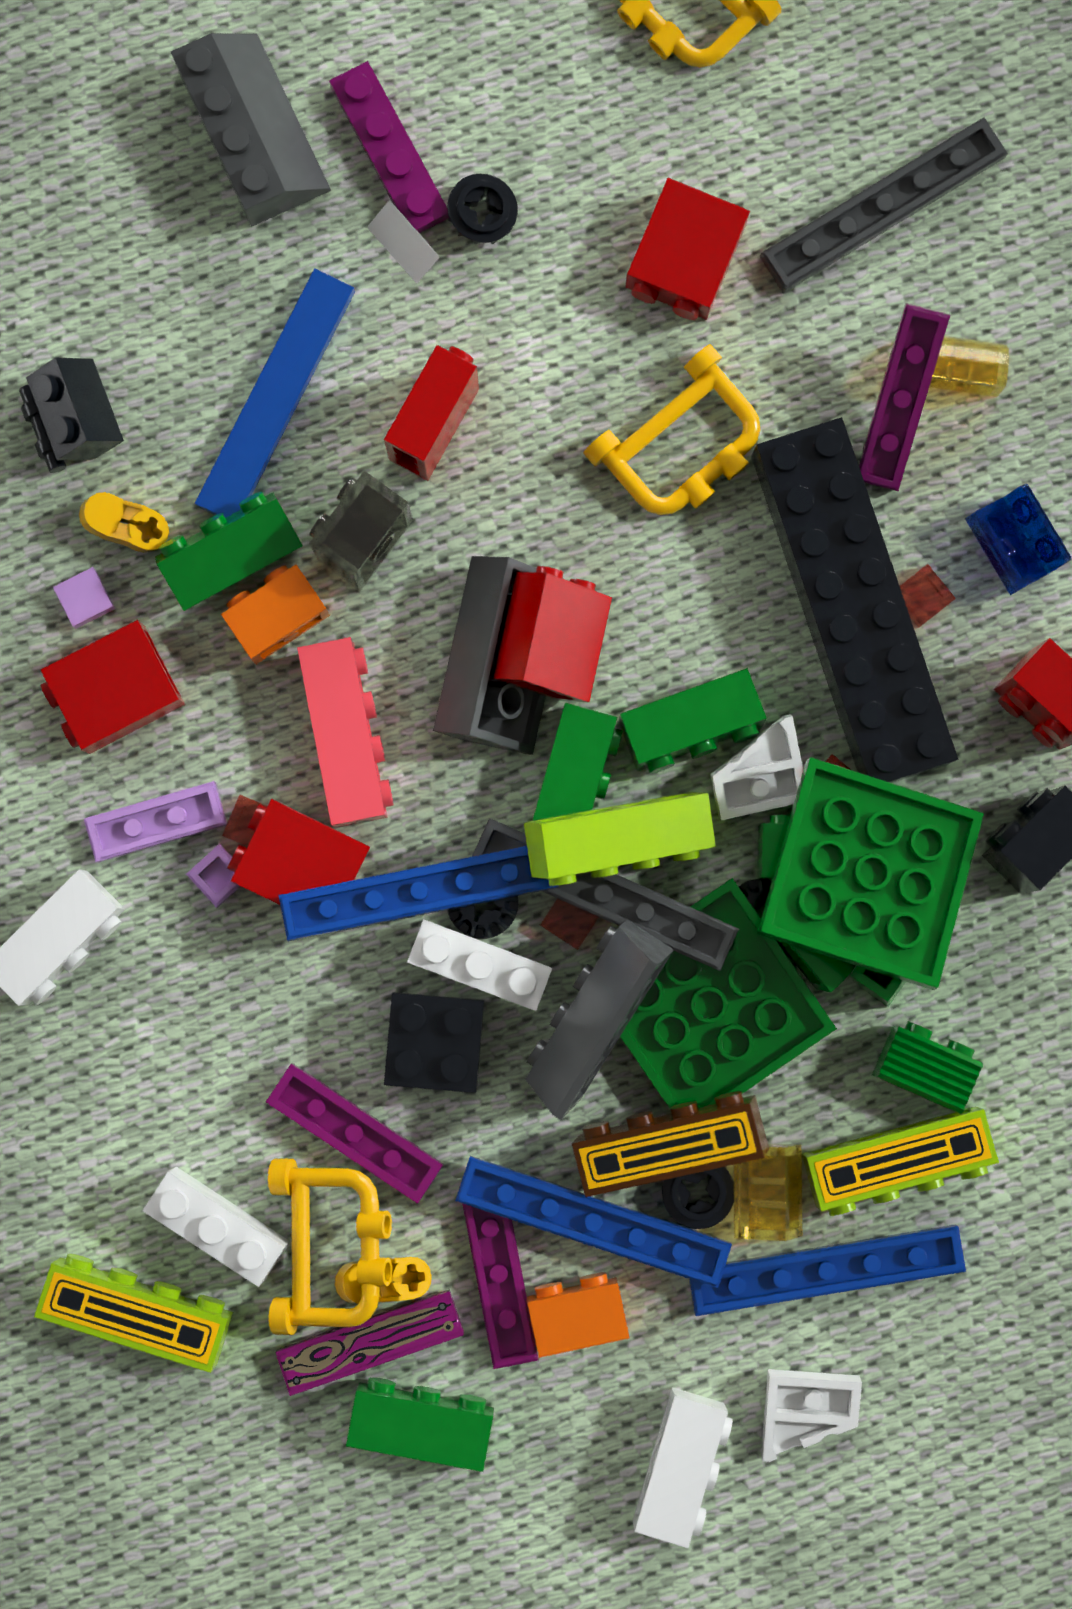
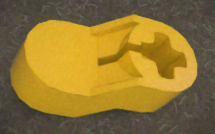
(102, 518)
(409, 1281)

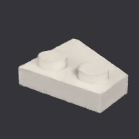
(761, 773)
(807, 1408)

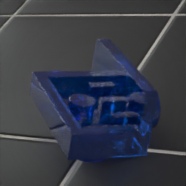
(1018, 539)

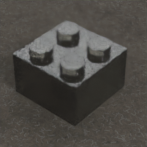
(360, 529)

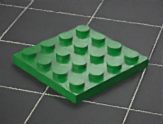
(871, 873)
(725, 1028)

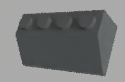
(250, 123)
(471, 700)
(596, 1017)

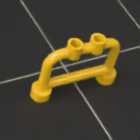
(669, 39)
(697, 488)
(371, 1225)

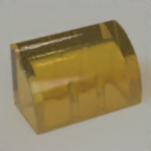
(971, 366)
(769, 1195)

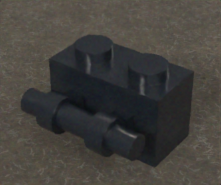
(69, 412)

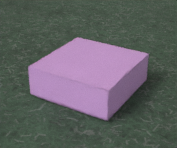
(84, 598)
(213, 876)

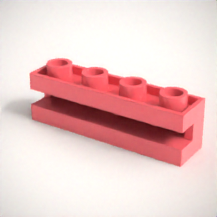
(343, 732)

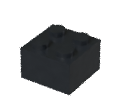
(1037, 843)
(434, 1042)

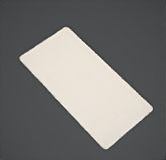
(403, 241)

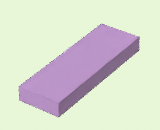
(155, 821)

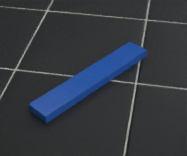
(276, 394)
(409, 893)
(594, 1221)
(832, 1269)

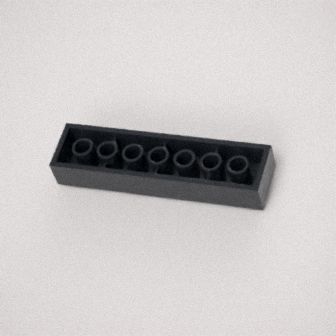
(853, 603)

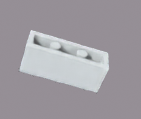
(57, 938)
(479, 965)
(216, 1226)
(682, 1468)

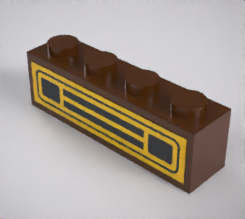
(670, 1144)

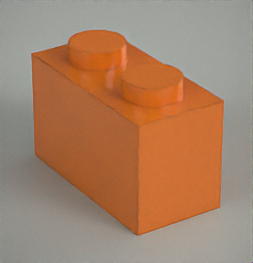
(274, 612)
(577, 1315)

